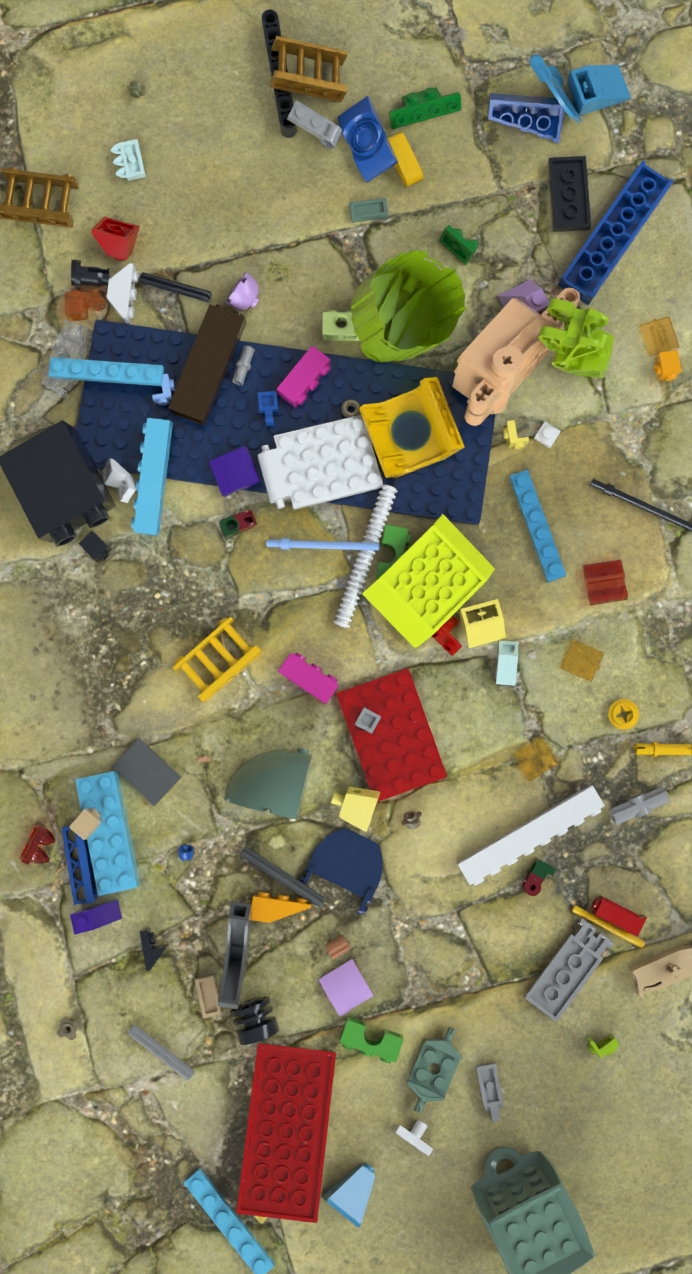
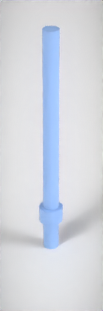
(286, 544)

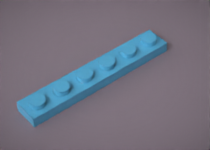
(537, 526)

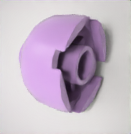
(244, 294)

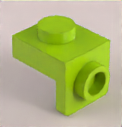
(604, 1047)

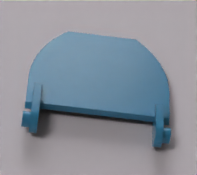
(555, 82)

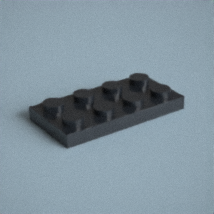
(569, 193)

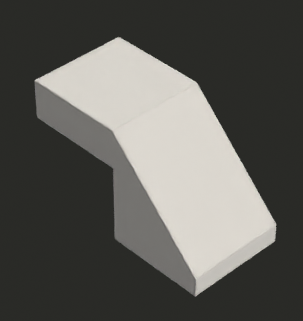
(118, 477)

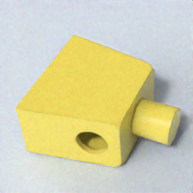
(357, 806)

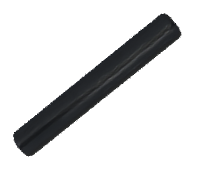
(175, 287)

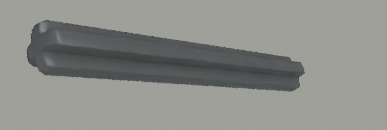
(283, 877)

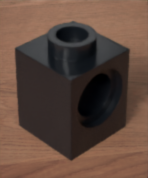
(95, 547)

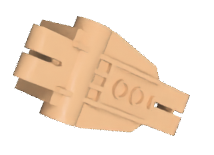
(503, 357)

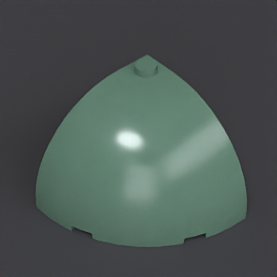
(272, 782)

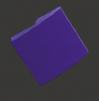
(234, 471)

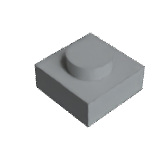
(367, 720)

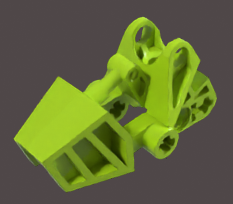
(582, 345)

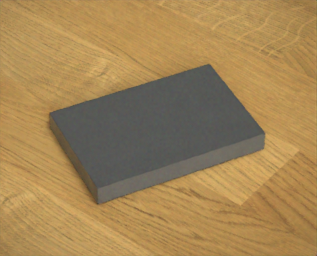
(147, 771)

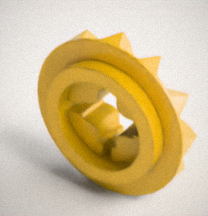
(631, 718)

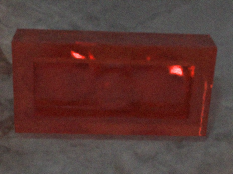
(31, 851)

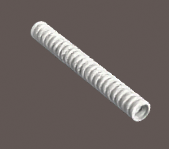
(365, 556)

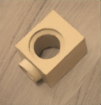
(86, 823)

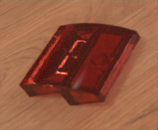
(605, 582)

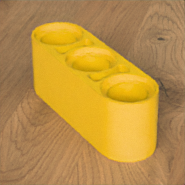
(407, 165)

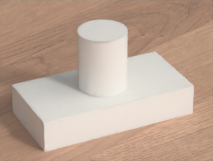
(414, 1136)

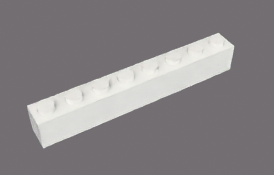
(530, 834)

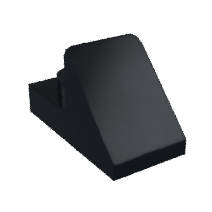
(150, 953)

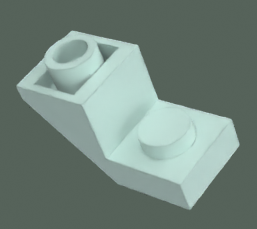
(507, 663)

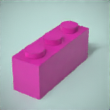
(304, 377)
(309, 677)

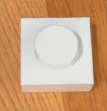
(547, 434)

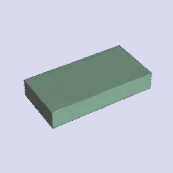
(368, 210)

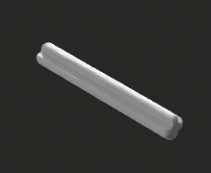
(160, 1052)

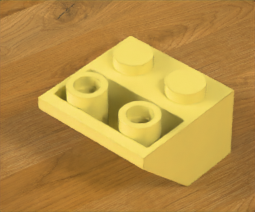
(483, 623)

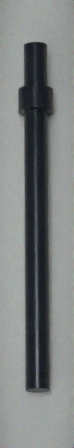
(609, 490)

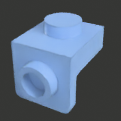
(167, 387)

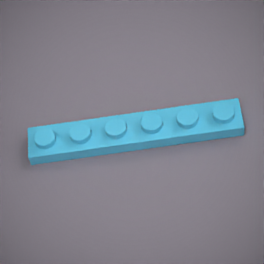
(106, 371)
(229, 1222)

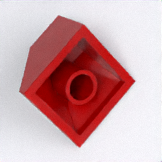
(116, 237)

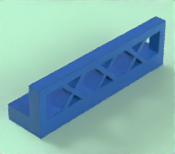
(85, 864)

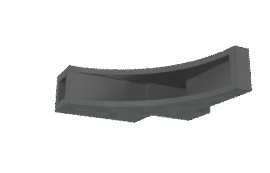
(236, 954)

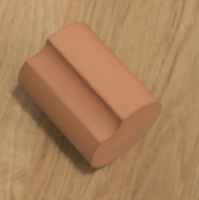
(337, 946)

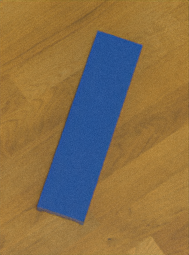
(615, 232)

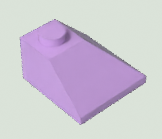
(529, 294)

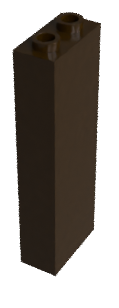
(207, 364)

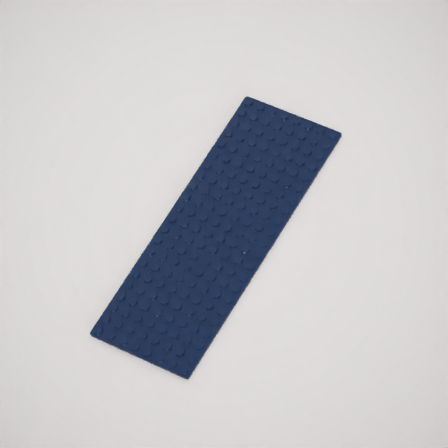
(115, 413)

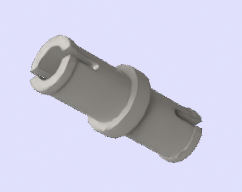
(243, 365)

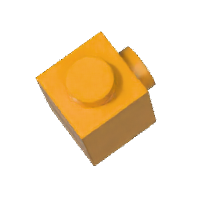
(667, 365)

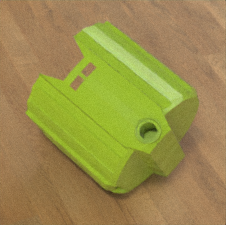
(406, 307)

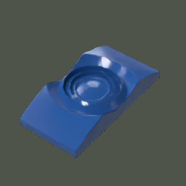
(367, 139)

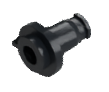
(88, 275)

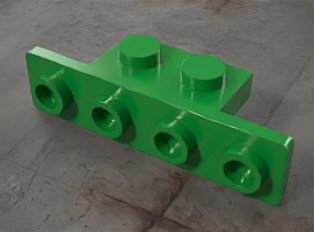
(424, 106)

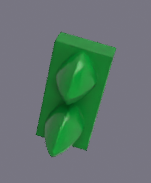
(459, 246)

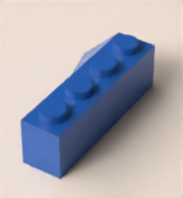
(528, 113)

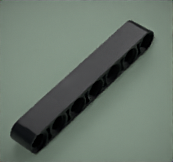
(282, 99)

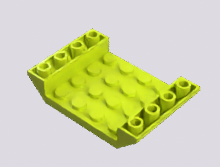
(429, 582)

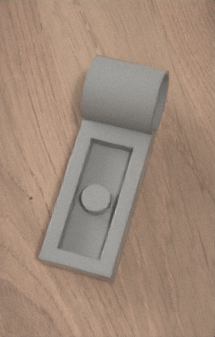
(315, 124)

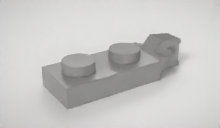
(490, 1089)

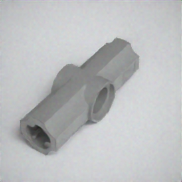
(639, 805)

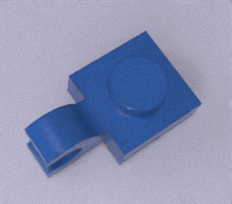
(268, 404)

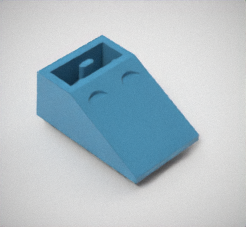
(597, 87)

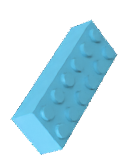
(111, 842)

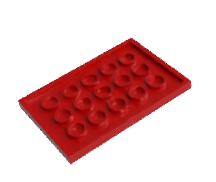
(402, 747)

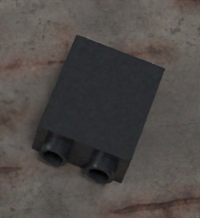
(57, 484)

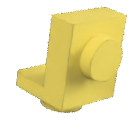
(510, 434)

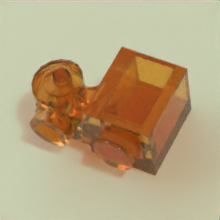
(78, 303)

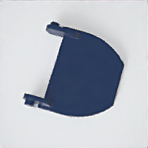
(349, 863)

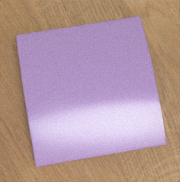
(346, 987)

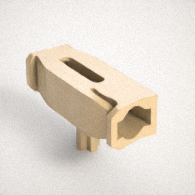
(662, 969)

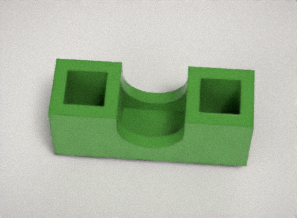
(395, 539)
(386, 1047)

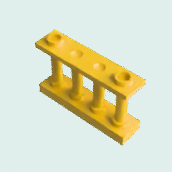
(221, 678)

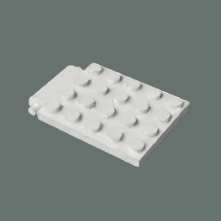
(320, 464)

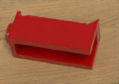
(618, 915)

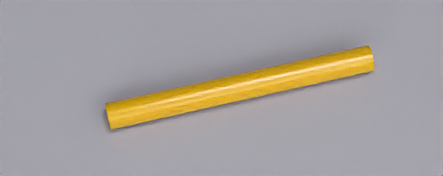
(608, 926)

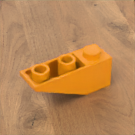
(273, 908)

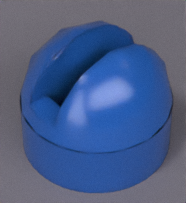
(185, 852)

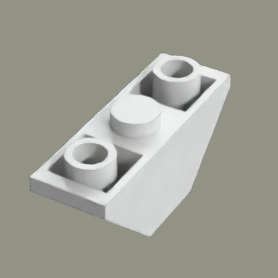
(122, 292)

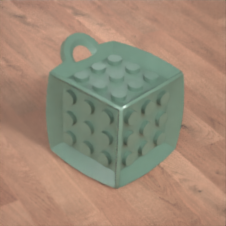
(531, 1215)

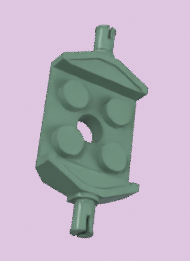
(431, 1085)

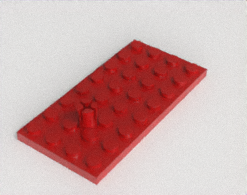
(286, 1133)

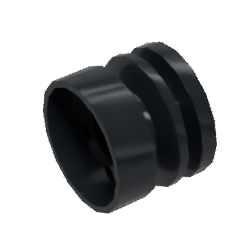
(253, 1016)

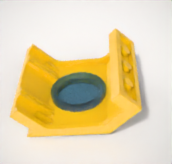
(412, 429)

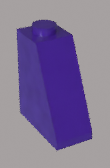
(95, 916)

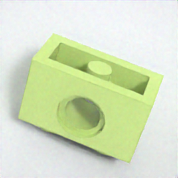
(331, 331)

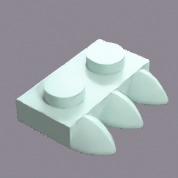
(130, 158)

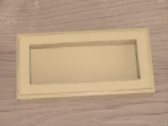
(208, 996)

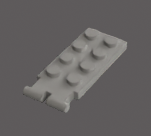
(568, 970)

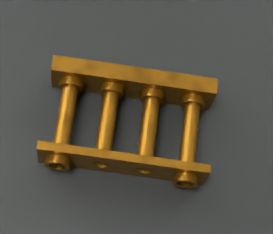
(305, 85)
(43, 214)

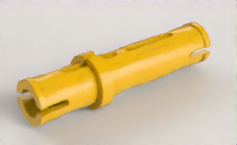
(662, 749)

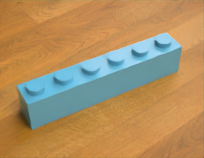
(152, 476)

